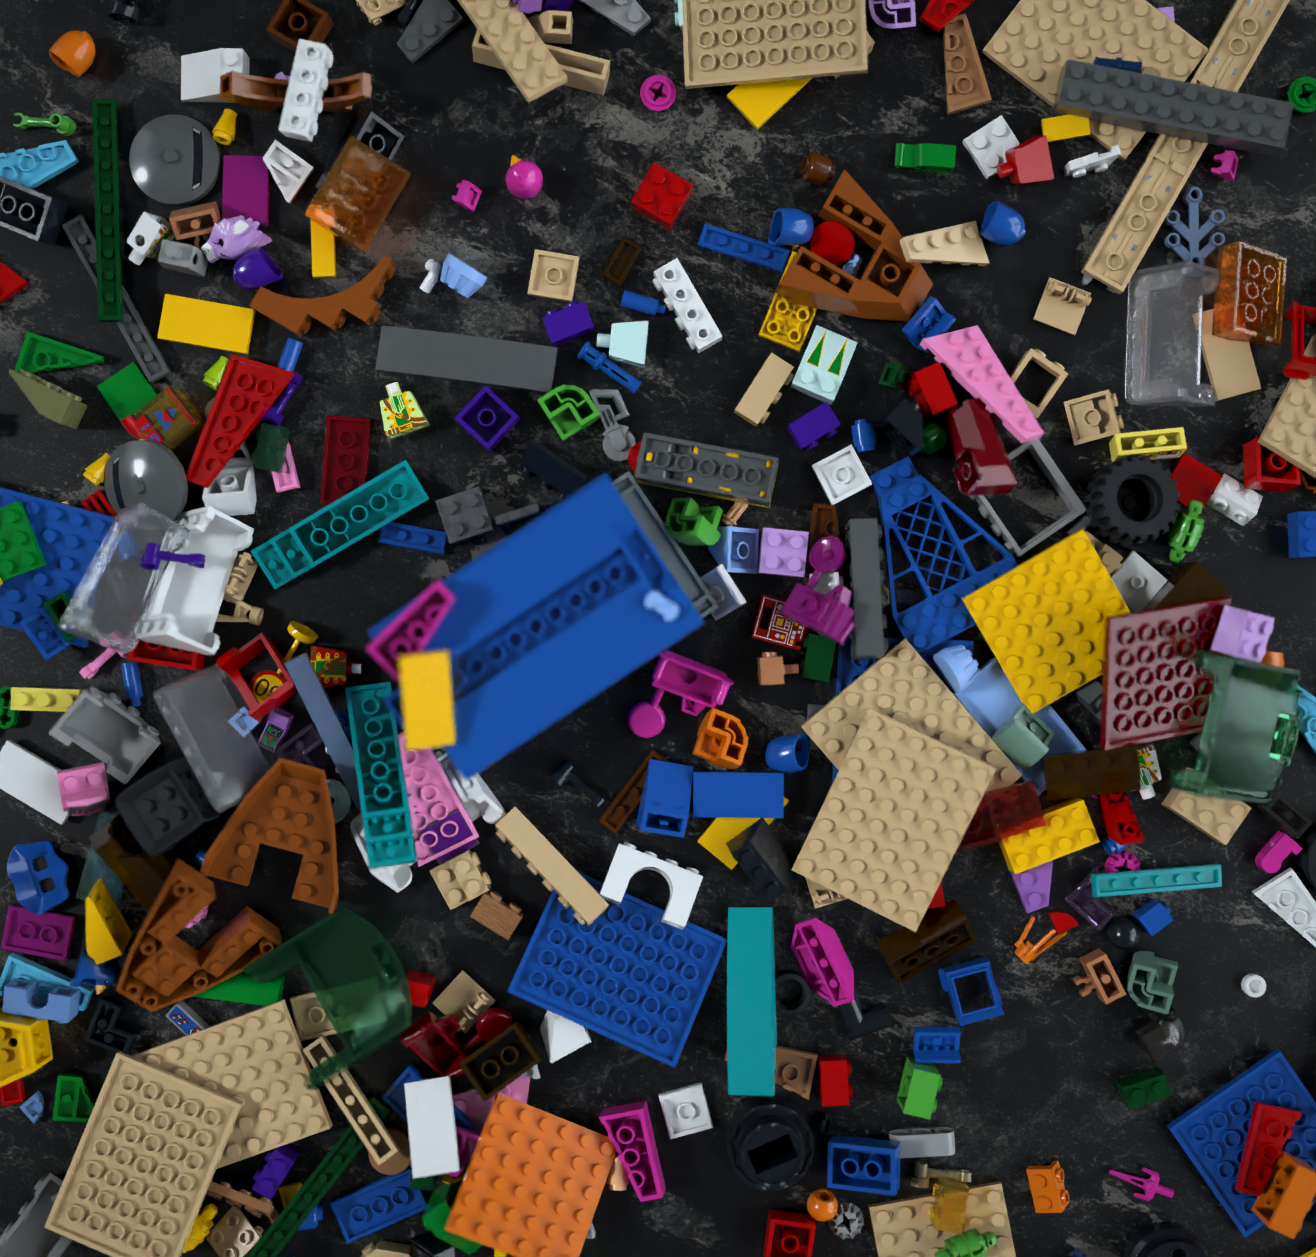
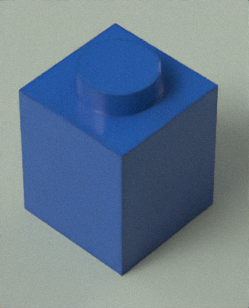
(1153, 916)

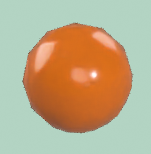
(822, 1205)

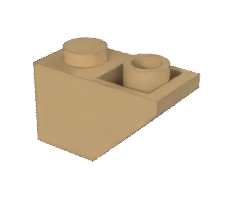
(553, 26)

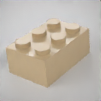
(1212, 816)

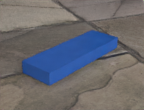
(414, 537)

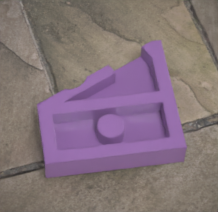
(1034, 886)

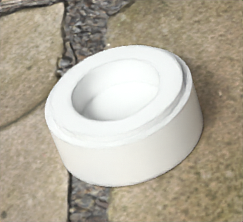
(1253, 985)

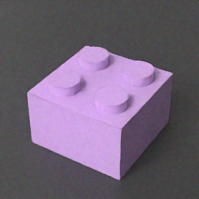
(783, 552)
(1242, 634)

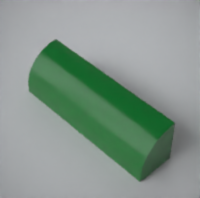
(245, 989)

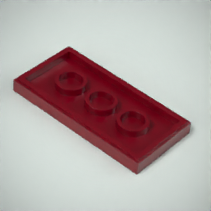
(345, 456)

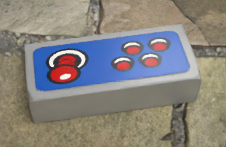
(186, 1018)

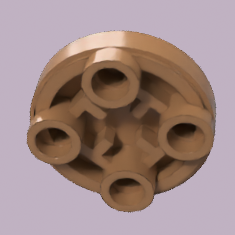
(400, 1160)

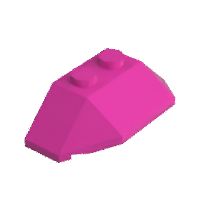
(823, 961)

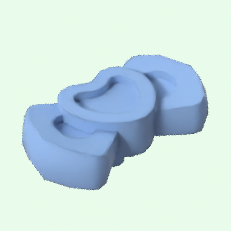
(852, 264)
(663, 606)

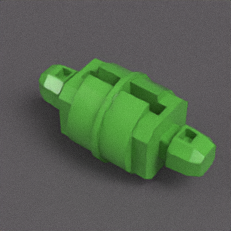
(1185, 531)
(968, 1244)

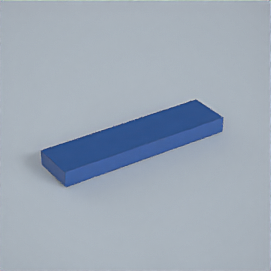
(743, 248)

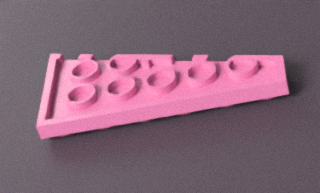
(983, 376)
(430, 799)

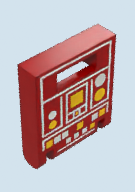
(779, 629)

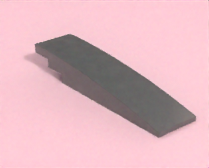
(467, 359)

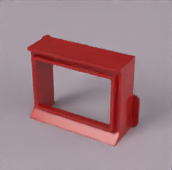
(1300, 365)
(237, 658)

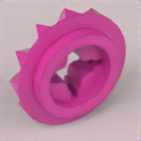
(655, 83)
(1118, 859)

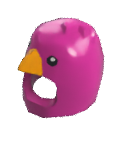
(523, 178)

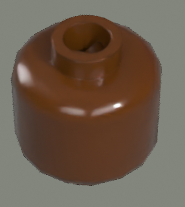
(817, 169)

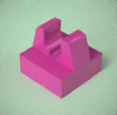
(1229, 165)
(467, 195)

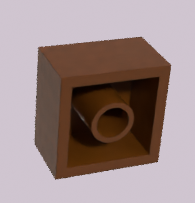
(299, 21)

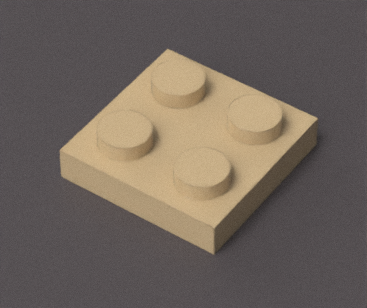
(553, 275)

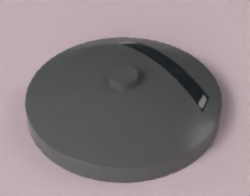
(175, 160)
(148, 475)

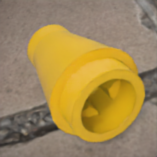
(225, 128)
(96, 471)

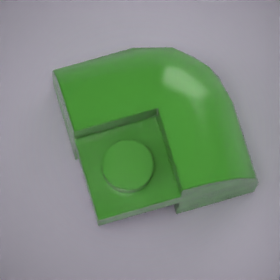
(569, 410)
(693, 524)

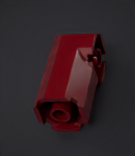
(979, 450)

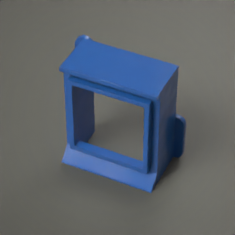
(970, 967)

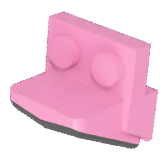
(84, 789)

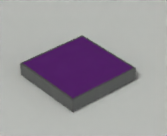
(444, 842)

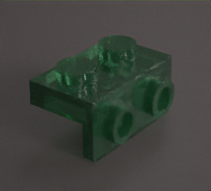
(270, 447)

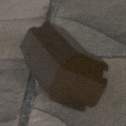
(130, 862)

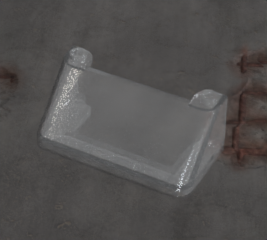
(1167, 335)
(115, 584)
(213, 735)

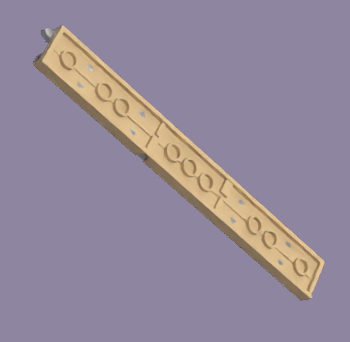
(1174, 158)

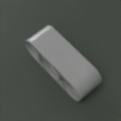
(924, 1141)

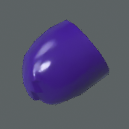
(255, 270)

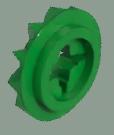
(1307, 85)

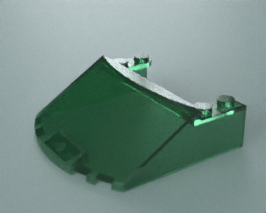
(1246, 730)
(354, 980)

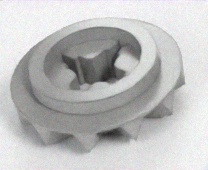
(856, 1224)

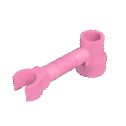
(92, 668)

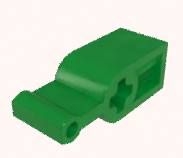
(926, 157)

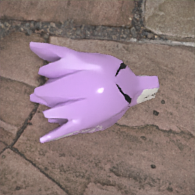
(237, 239)

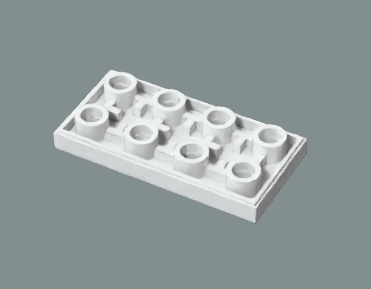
(31, 781)
(431, 1127)

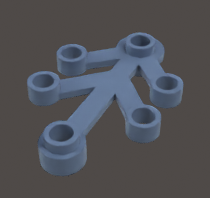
(1193, 233)

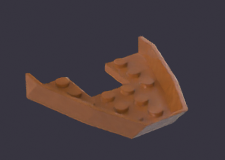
(286, 811)

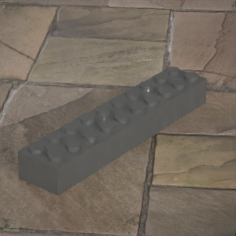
(1173, 107)

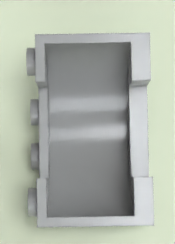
(108, 732)
(27, 1235)

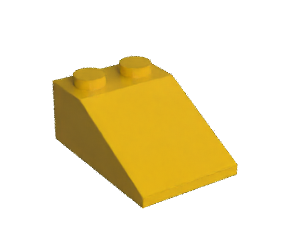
(105, 926)

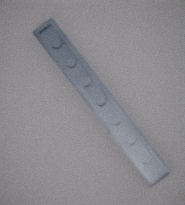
(326, 721)

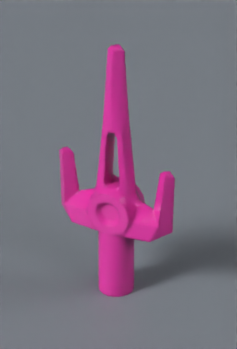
(1150, 1185)

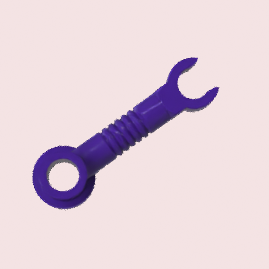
(273, 414)
(153, 557)

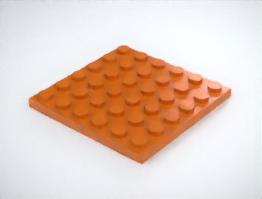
(531, 1182)

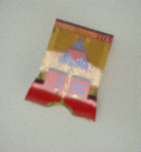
(165, 419)

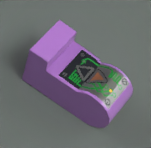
(276, 729)

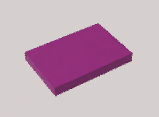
(245, 188)
(39, 935)

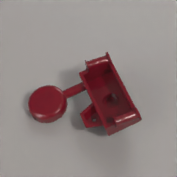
(441, 1049)

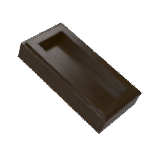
(622, 261)

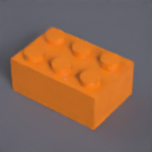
(1287, 1195)

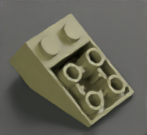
(50, 399)

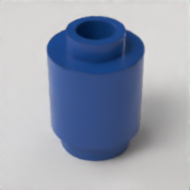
(863, 435)

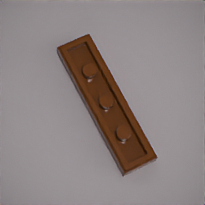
(628, 797)

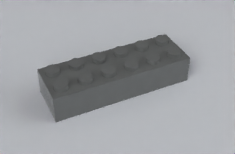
(865, 582)

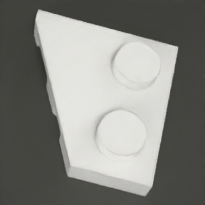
(1094, 161)
(287, 169)

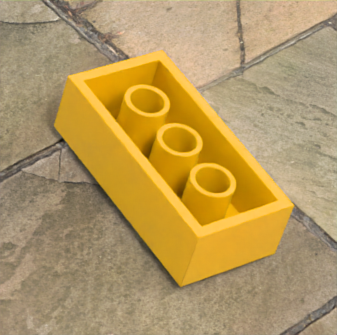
(1066, 831)

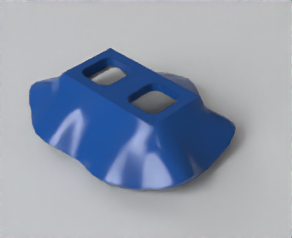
(27, 879)

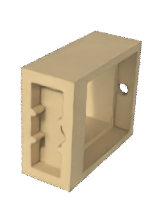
(1054, 368)

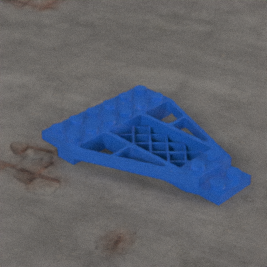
(943, 613)

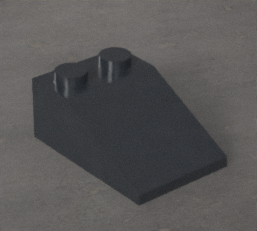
(31, 212)

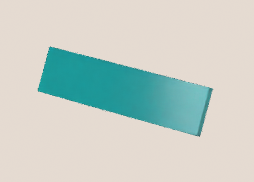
(340, 524)
(380, 776)
(751, 1002)

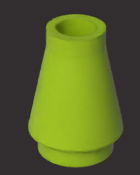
(215, 374)

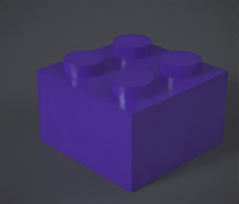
(487, 418)

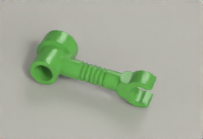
(62, 124)

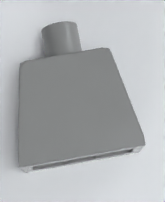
(180, 257)

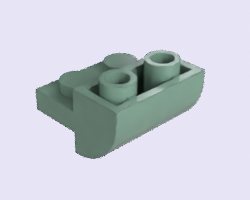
(1023, 737)

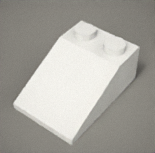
(203, 70)

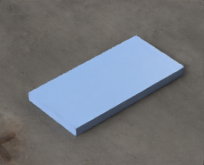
(993, 701)

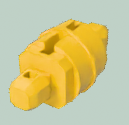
(201, 1227)

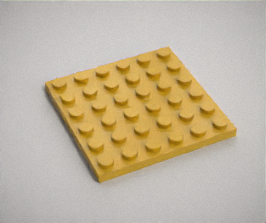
(1048, 620)

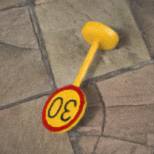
(268, 680)

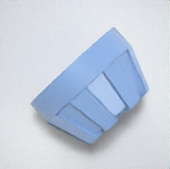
(461, 276)
(956, 667)

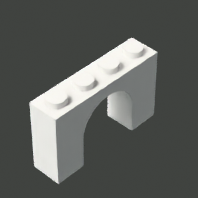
(682, 882)

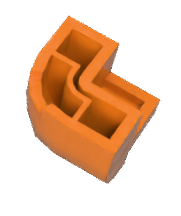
(721, 740)

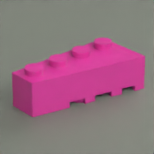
(412, 628)
(634, 1140)

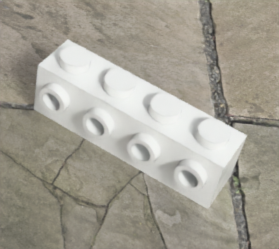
(306, 90)
(687, 305)

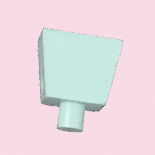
(626, 342)

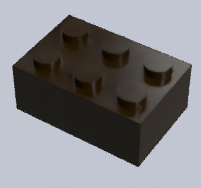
(501, 1061)

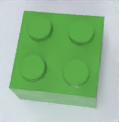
(919, 1088)

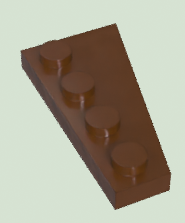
(822, 524)

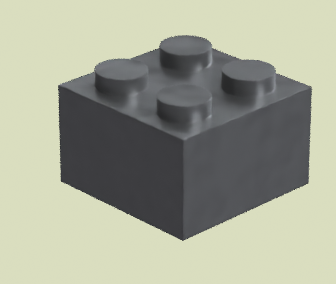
(465, 515)

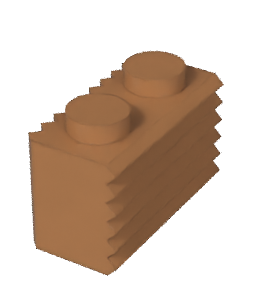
(497, 914)

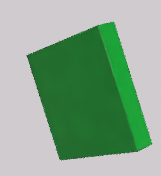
(127, 391)

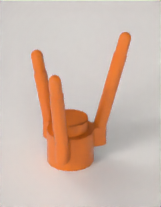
(1027, 950)

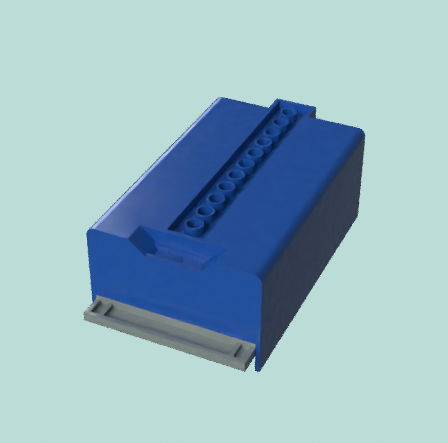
(557, 617)

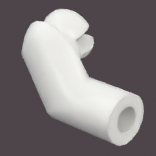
(432, 277)

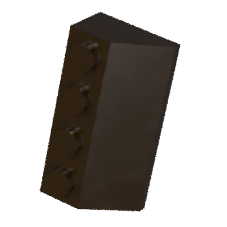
(1091, 772)
(936, 938)

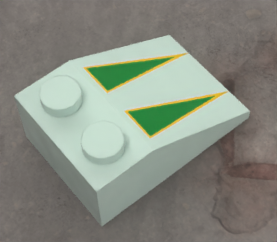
(824, 365)

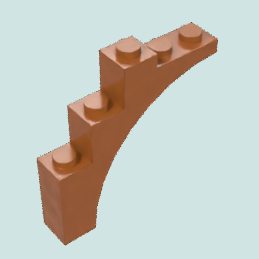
(271, 93)
(328, 310)

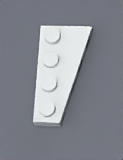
(1291, 901)

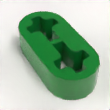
(5, 709)

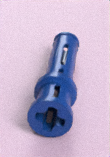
(601, 358)

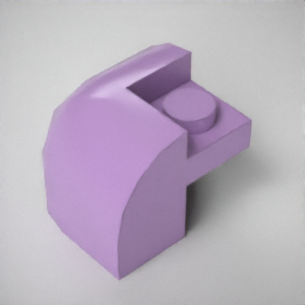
(893, 13)

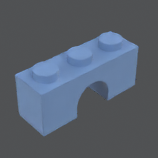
(22, 999)

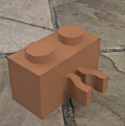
(195, 222)
(772, 670)
(1101, 977)

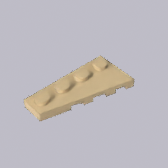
(946, 245)

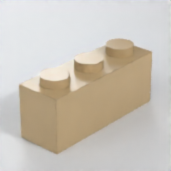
(764, 390)

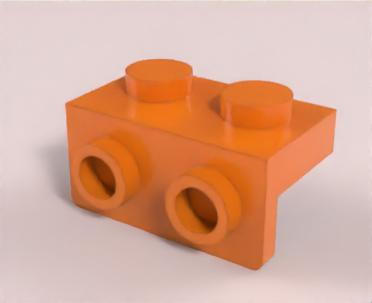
(1048, 1188)

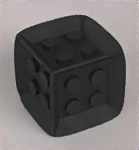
(167, 807)

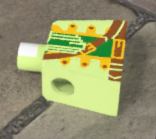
(401, 412)

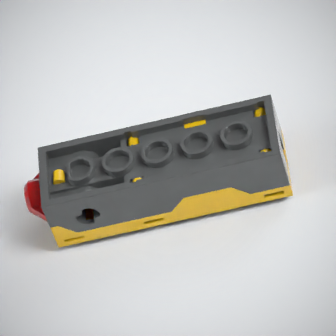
(704, 469)

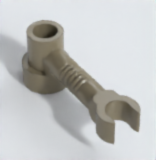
(922, 1174)

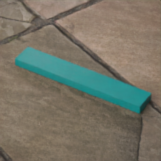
(1156, 880)

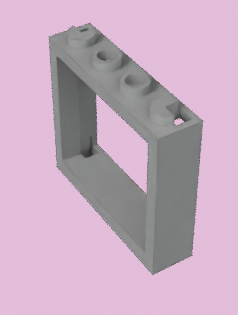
(1060, 485)

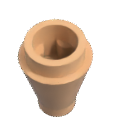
(617, 1176)

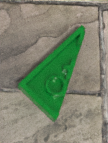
(45, 354)

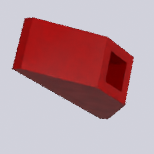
(1120, 819)

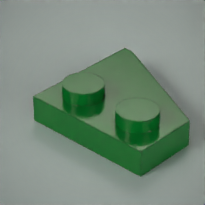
(72, 1099)

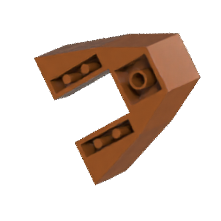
(888, 285)
(167, 969)

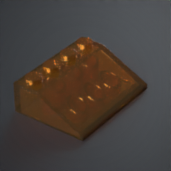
(358, 195)
(1249, 294)

